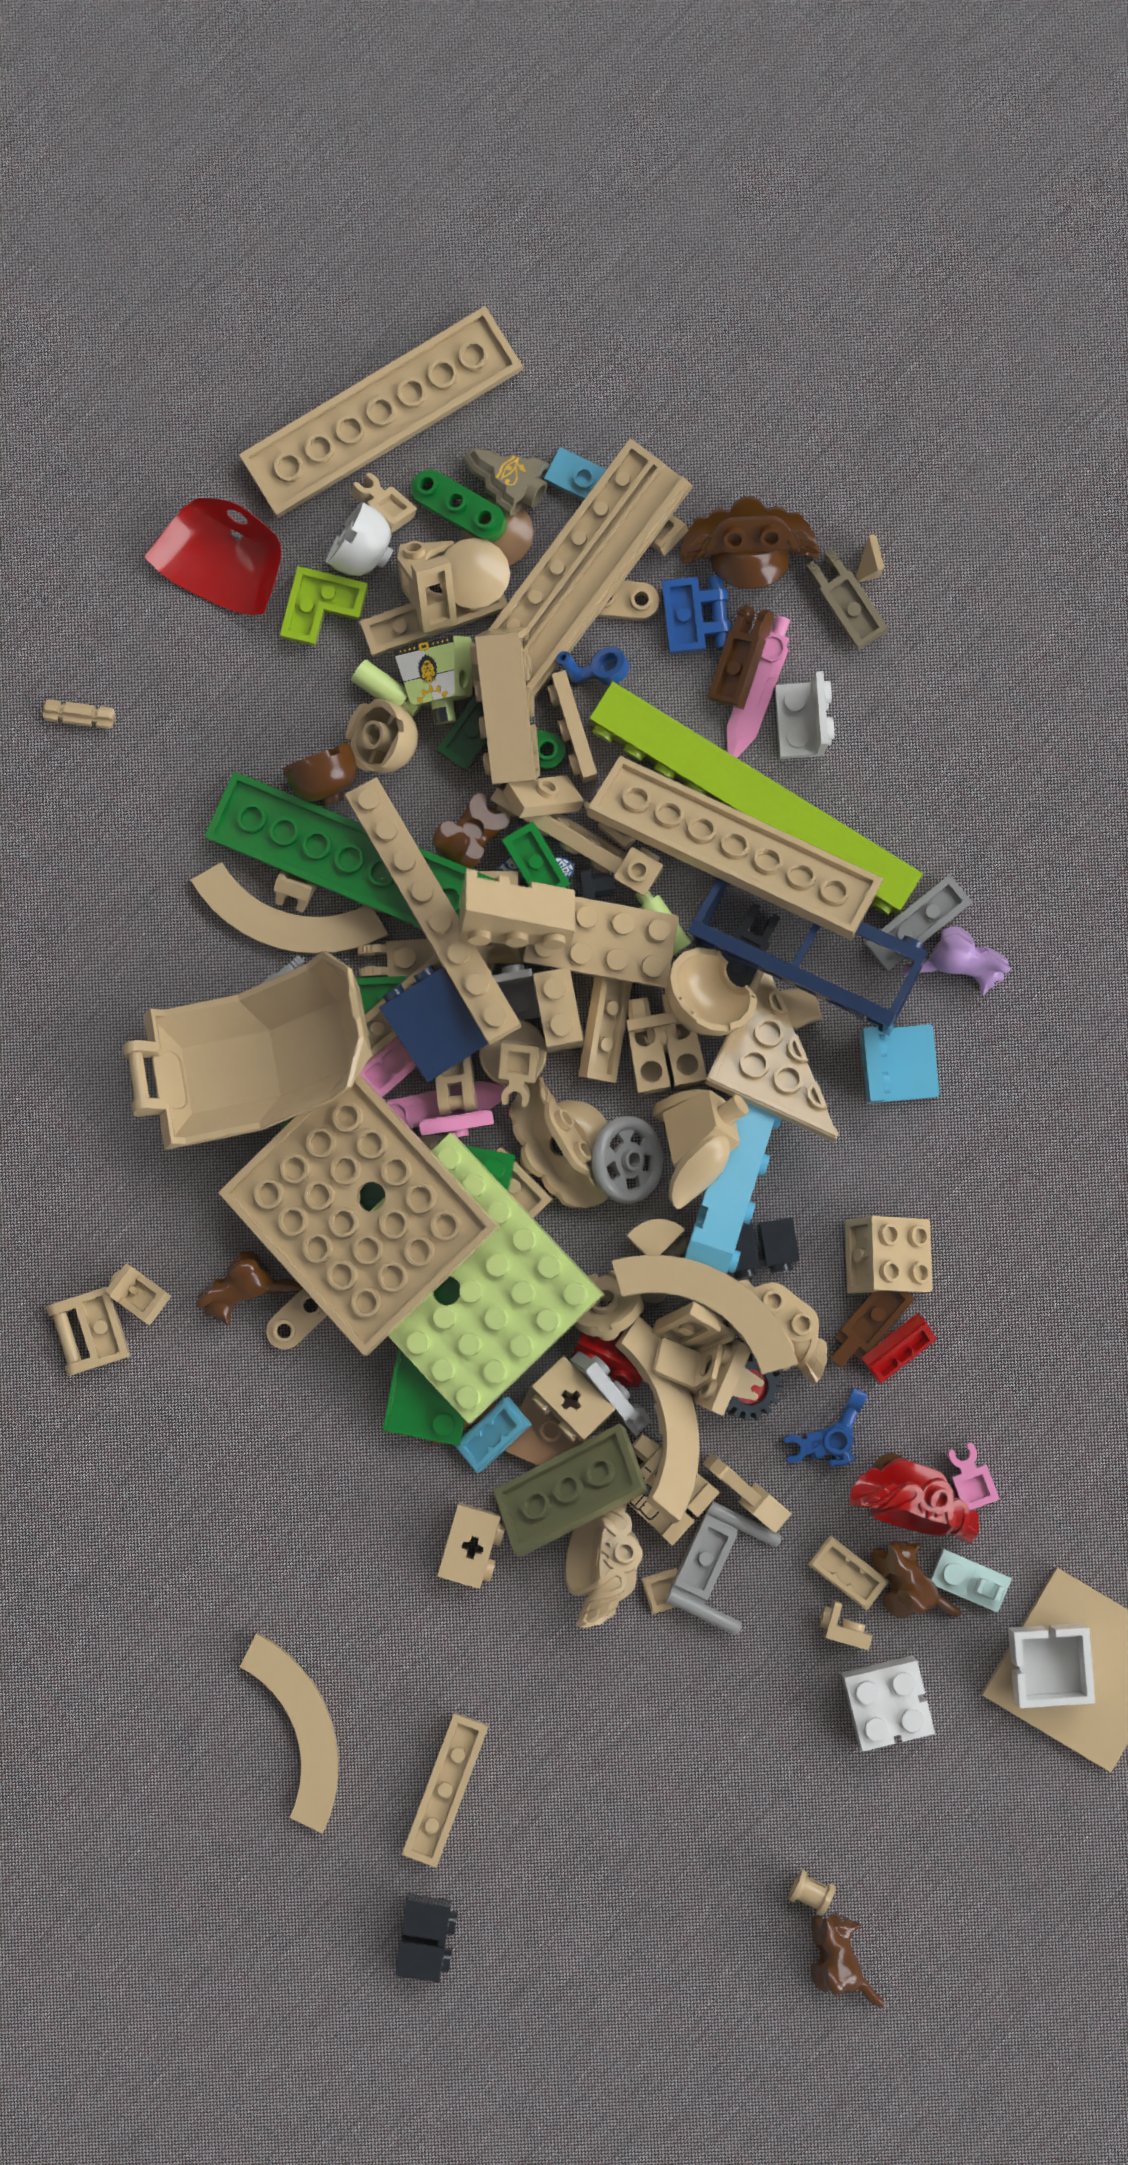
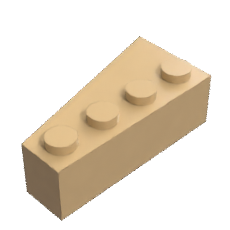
(506, 705)

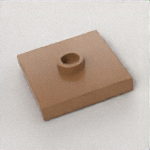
(543, 1438)

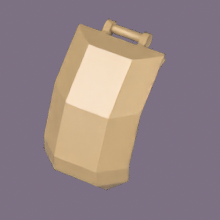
(252, 1055)

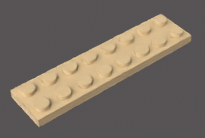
(381, 412)
(735, 847)

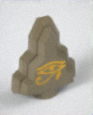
(509, 478)

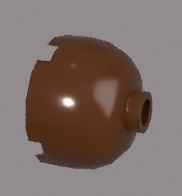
(323, 775)

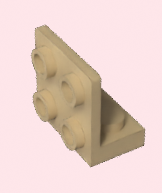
(888, 1255)

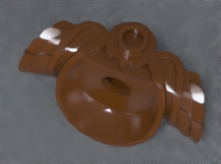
(749, 542)

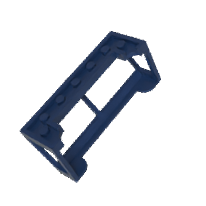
(885, 1019)

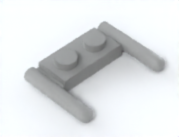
(705, 1561)

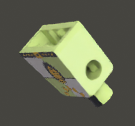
(437, 674)

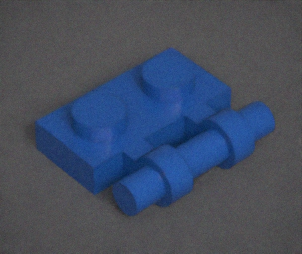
(684, 614)

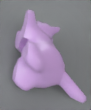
(959, 955)

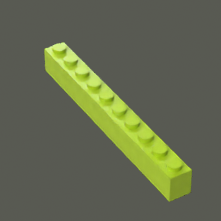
(721, 776)

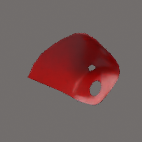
(208, 562)

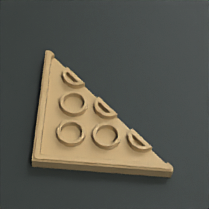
(770, 1067)

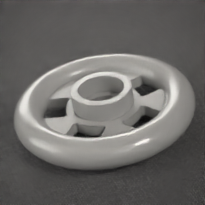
(627, 1159)

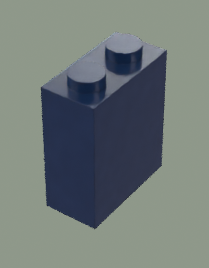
(432, 1022)

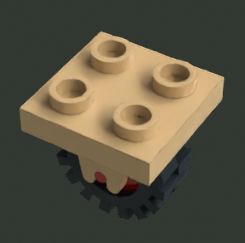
(739, 1385)

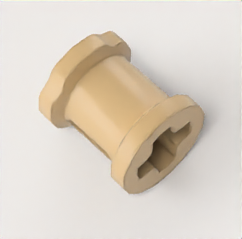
(811, 1892)

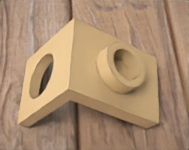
(686, 1365)

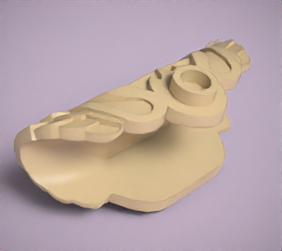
(574, 1129)
(799, 1325)
(602, 1565)

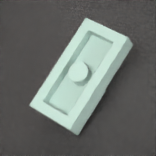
(970, 1580)

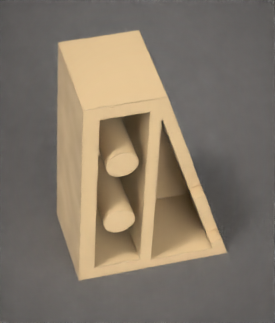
(515, 913)

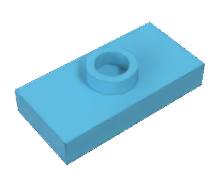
(573, 474)
(493, 1434)

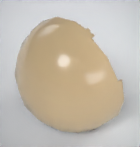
(704, 995)

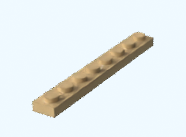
(432, 910)

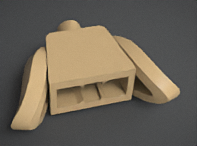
(700, 1138)

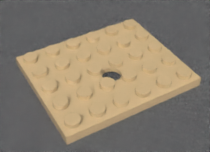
(356, 1262)

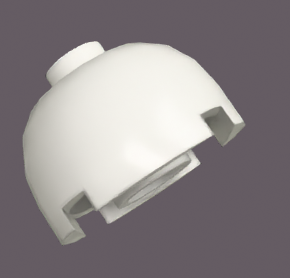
(361, 543)

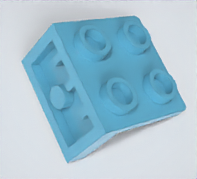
(899, 1064)

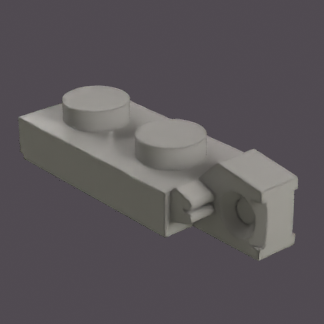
(596, 1371)

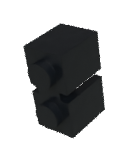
(777, 1243)
(424, 1938)

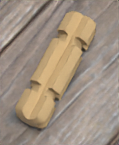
(79, 714)

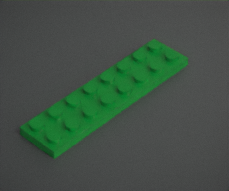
(318, 847)

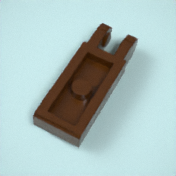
(740, 657)

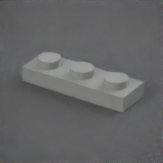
(922, 919)

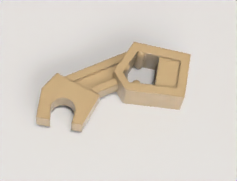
(754, 1498)

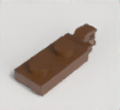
(869, 1324)

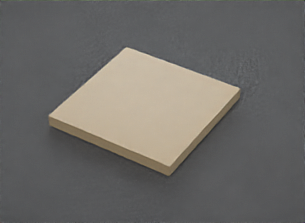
(1093, 1729)

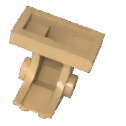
(422, 567)

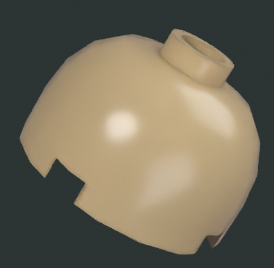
(382, 736)

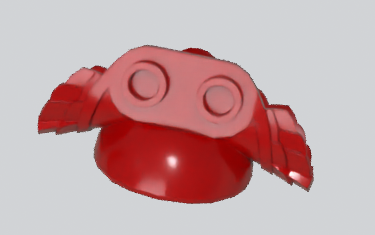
(915, 1500)

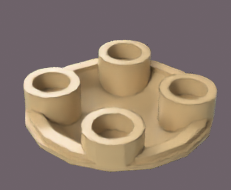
(478, 573)

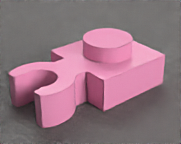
(973, 1483)

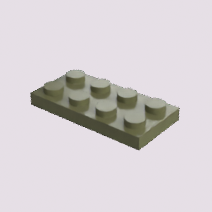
(570, 1490)

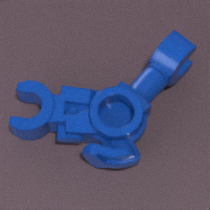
(833, 1440)

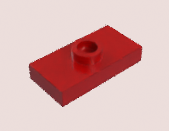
(898, 1348)

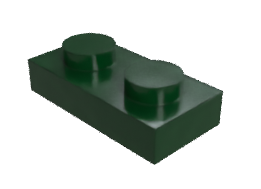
(464, 739)

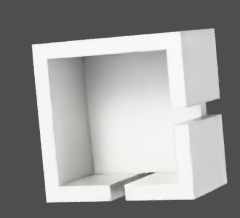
(1052, 1665)
(887, 1703)

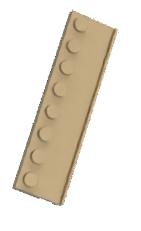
(591, 558)

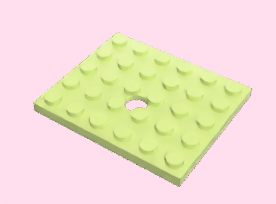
(512, 1302)

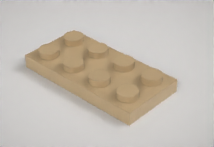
(614, 944)

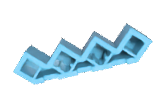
(727, 1199)

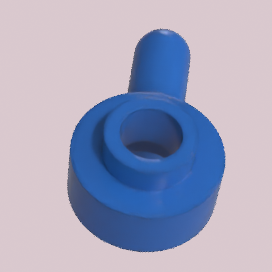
(599, 668)

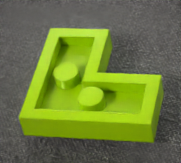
(315, 594)

